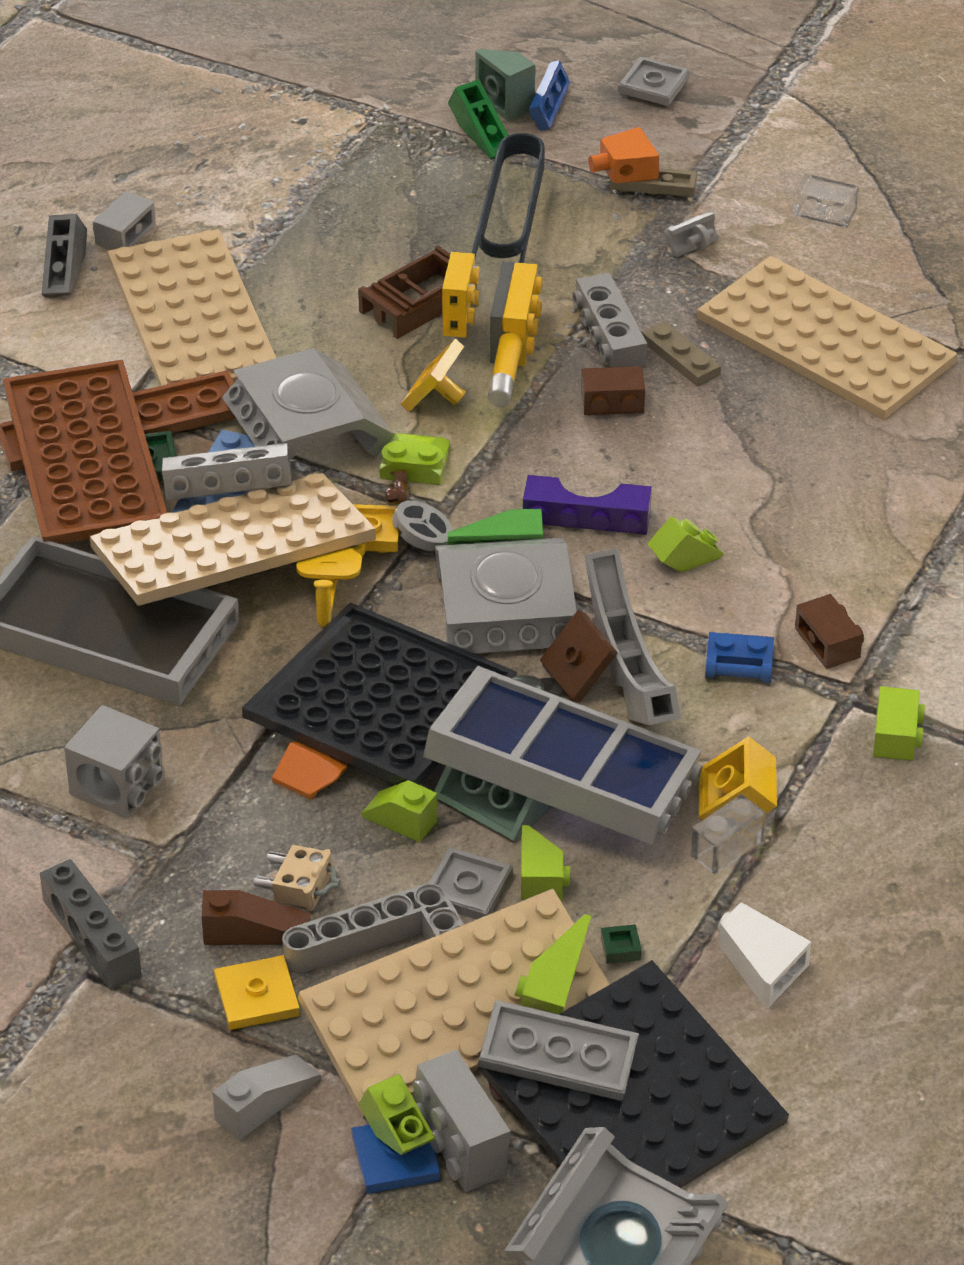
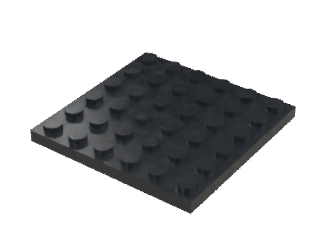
(367, 693)
(684, 1096)

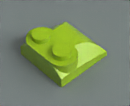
(418, 455)

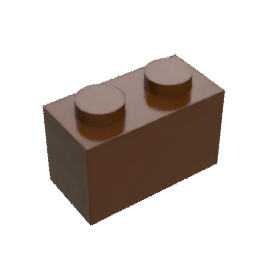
(612, 390)
(829, 631)

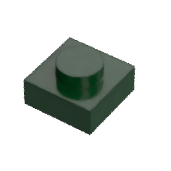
(621, 943)

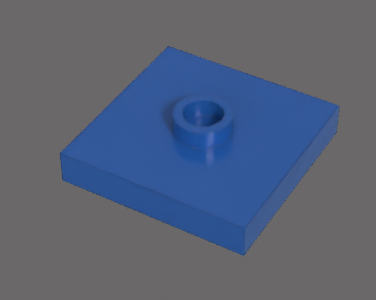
(387, 1169)

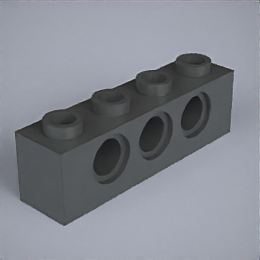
(90, 924)

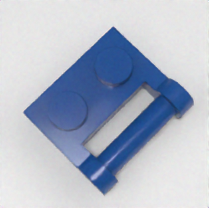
(739, 656)

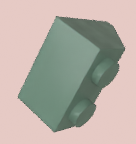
(507, 81)

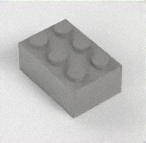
(462, 1121)

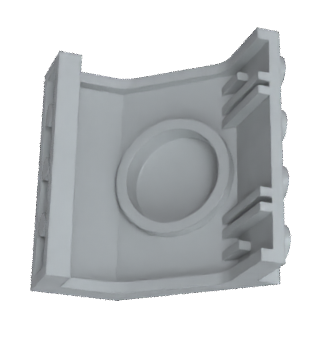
(304, 401)
(505, 593)

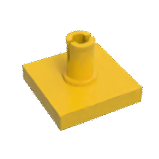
(435, 378)

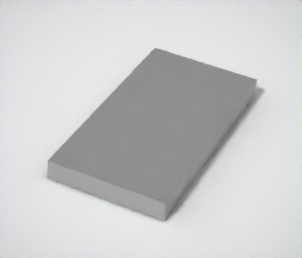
(558, 1050)

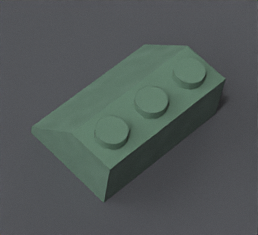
(489, 803)

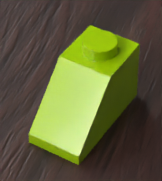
(404, 809)
(541, 865)

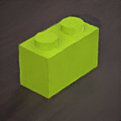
(897, 723)

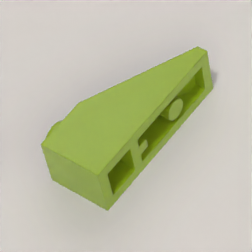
(553, 971)

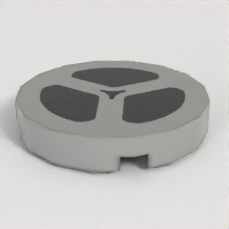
(421, 525)

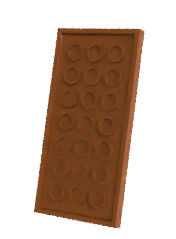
(83, 450)

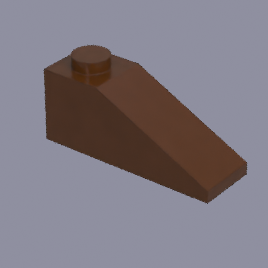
(246, 919)

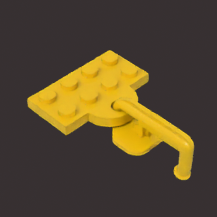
(347, 562)

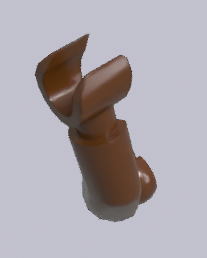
(398, 491)

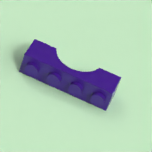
(622, 510)

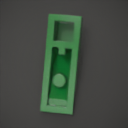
(477, 116)

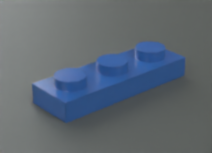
(549, 95)

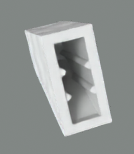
(763, 951)

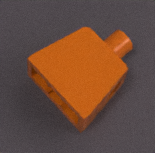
(626, 157)

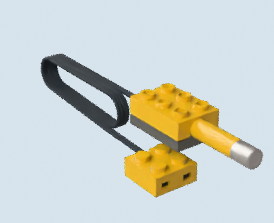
(516, 298)

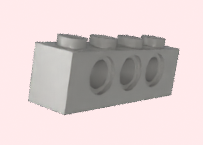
(610, 321)
(226, 471)

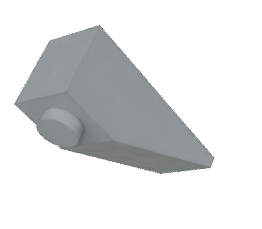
(260, 1093)

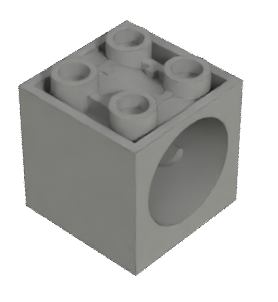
(114, 761)

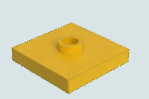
(256, 992)

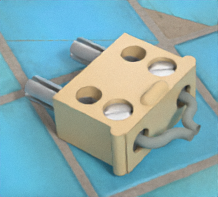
(301, 876)

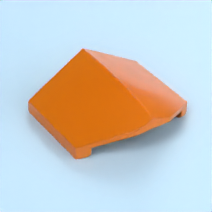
(307, 770)

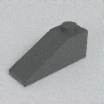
(63, 254)

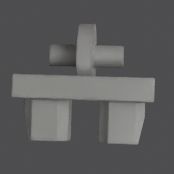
(692, 234)

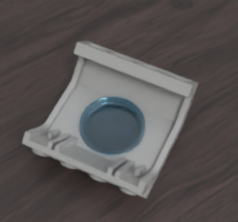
(613, 1213)

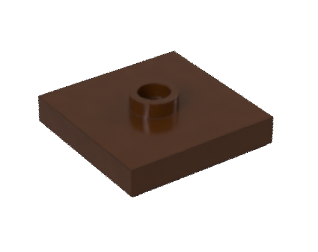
(578, 656)

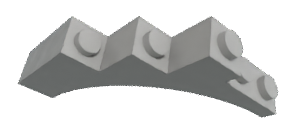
(646, 692)

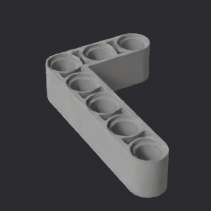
(369, 927)

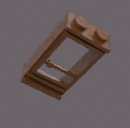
(388, 295)

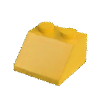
(739, 770)

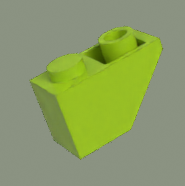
(684, 545)
(395, 1115)

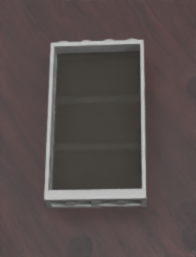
(78, 617)

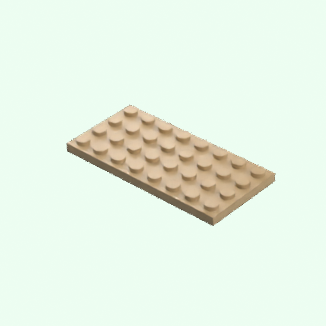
(190, 307)
(827, 337)
(231, 538)
(437, 994)

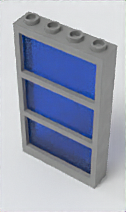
(564, 755)

